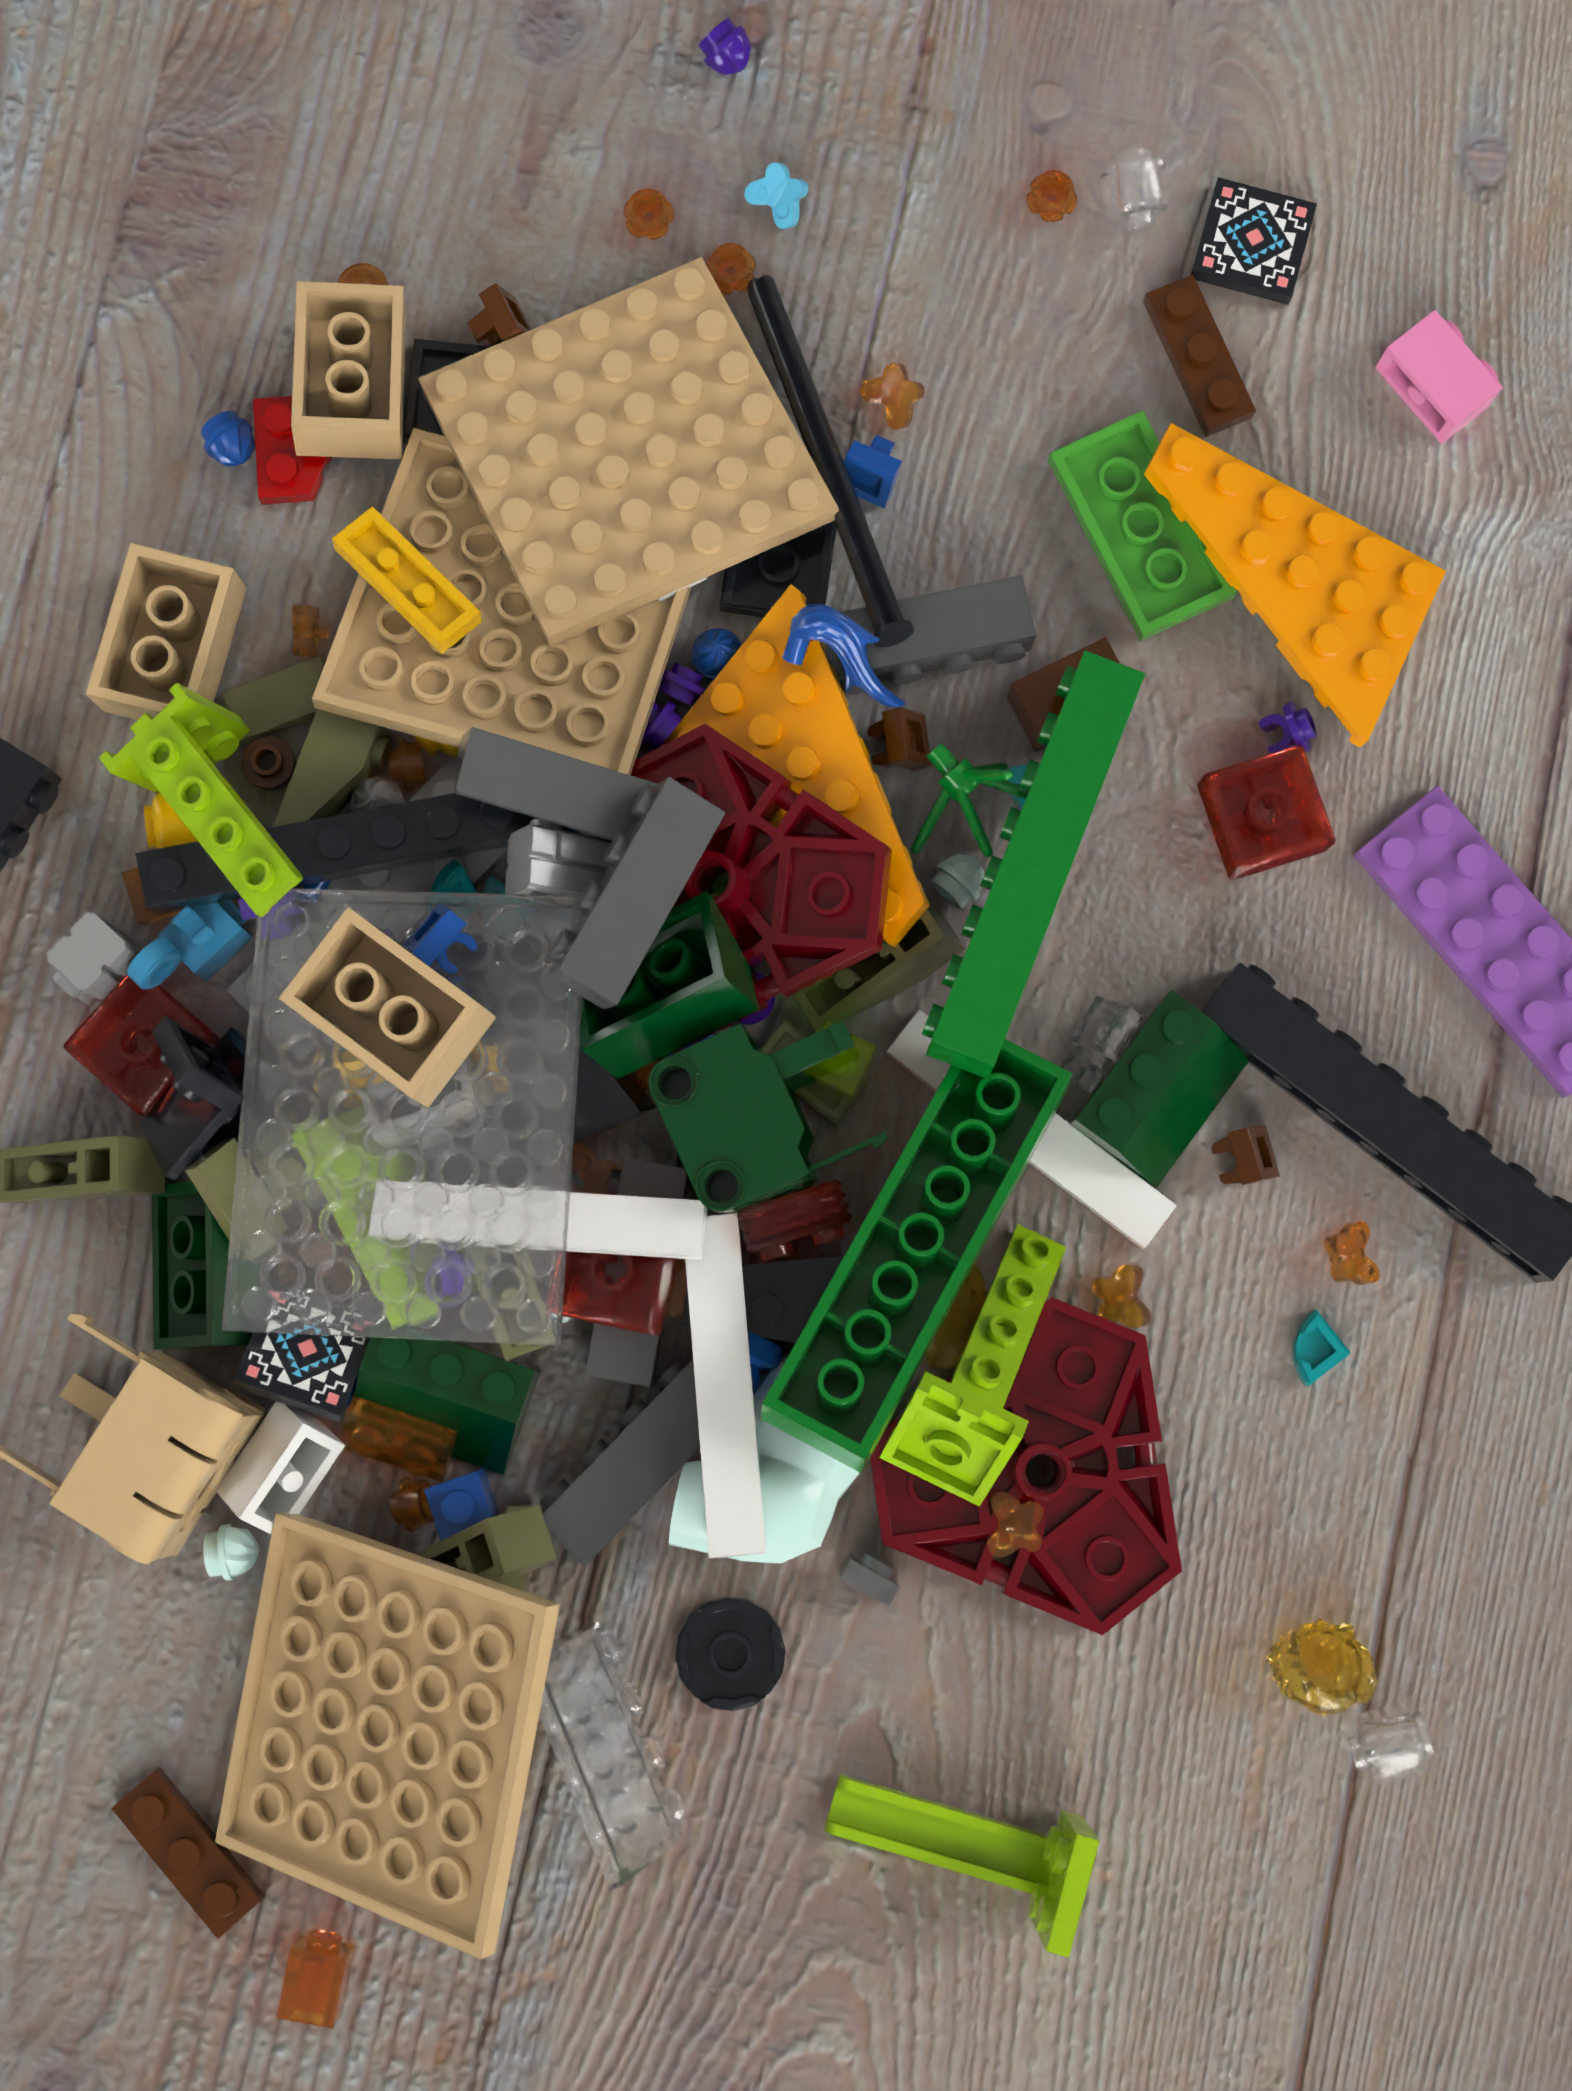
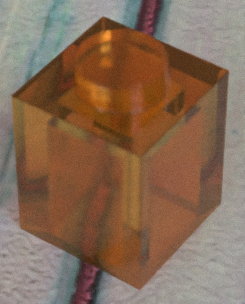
(316, 1979)

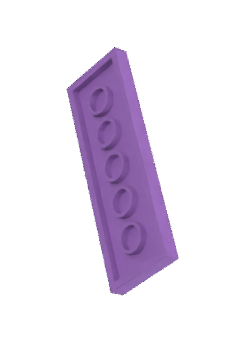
(1481, 926)

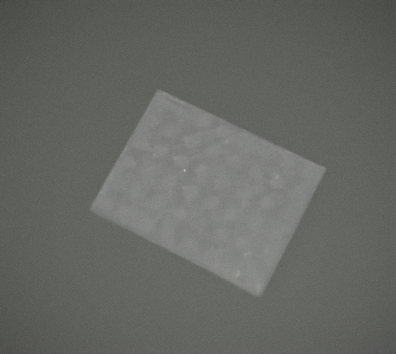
(392, 1212)

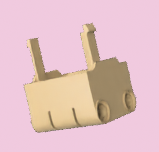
(153, 1453)

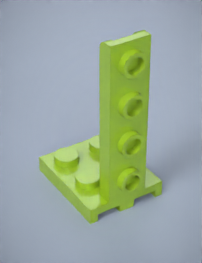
(178, 758)
(959, 1429)
(1047, 1866)

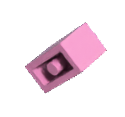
(1439, 376)

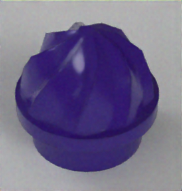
(726, 48)

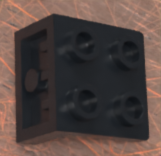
(196, 1101)

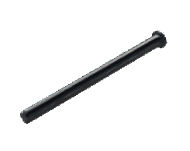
(823, 449)

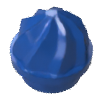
(228, 438)
(713, 651)

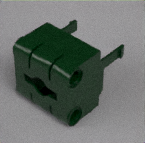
(739, 1116)

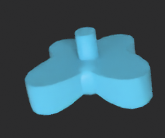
(778, 192)

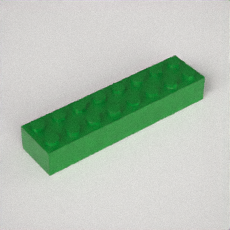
(913, 1255)

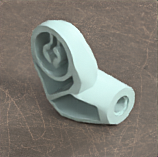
(796, 1490)

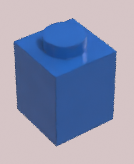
(461, 1503)

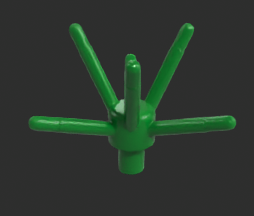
(958, 781)

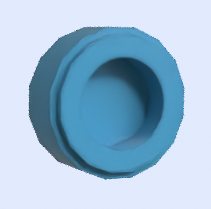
(154, 963)

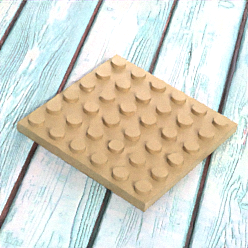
(627, 450)
(503, 676)
(387, 1730)

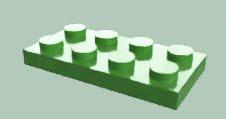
(1140, 543)

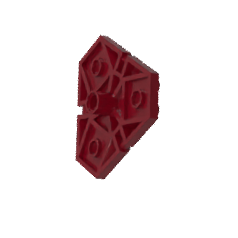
(795, 892)
(1102, 1526)

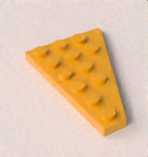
(1319, 581)
(803, 730)

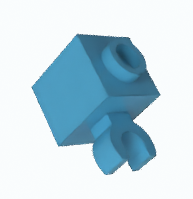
(208, 936)

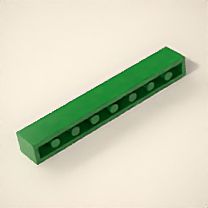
(1035, 864)

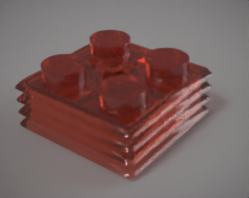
(1279, 782)
(107, 1045)
(793, 1218)
(632, 1304)

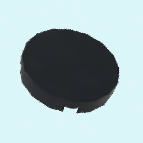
(730, 1653)

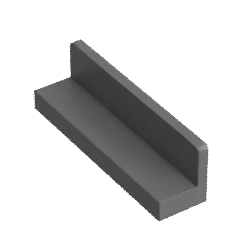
(546, 784)

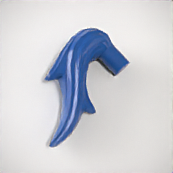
(847, 641)

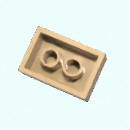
(348, 370)
(163, 629)
(387, 1008)

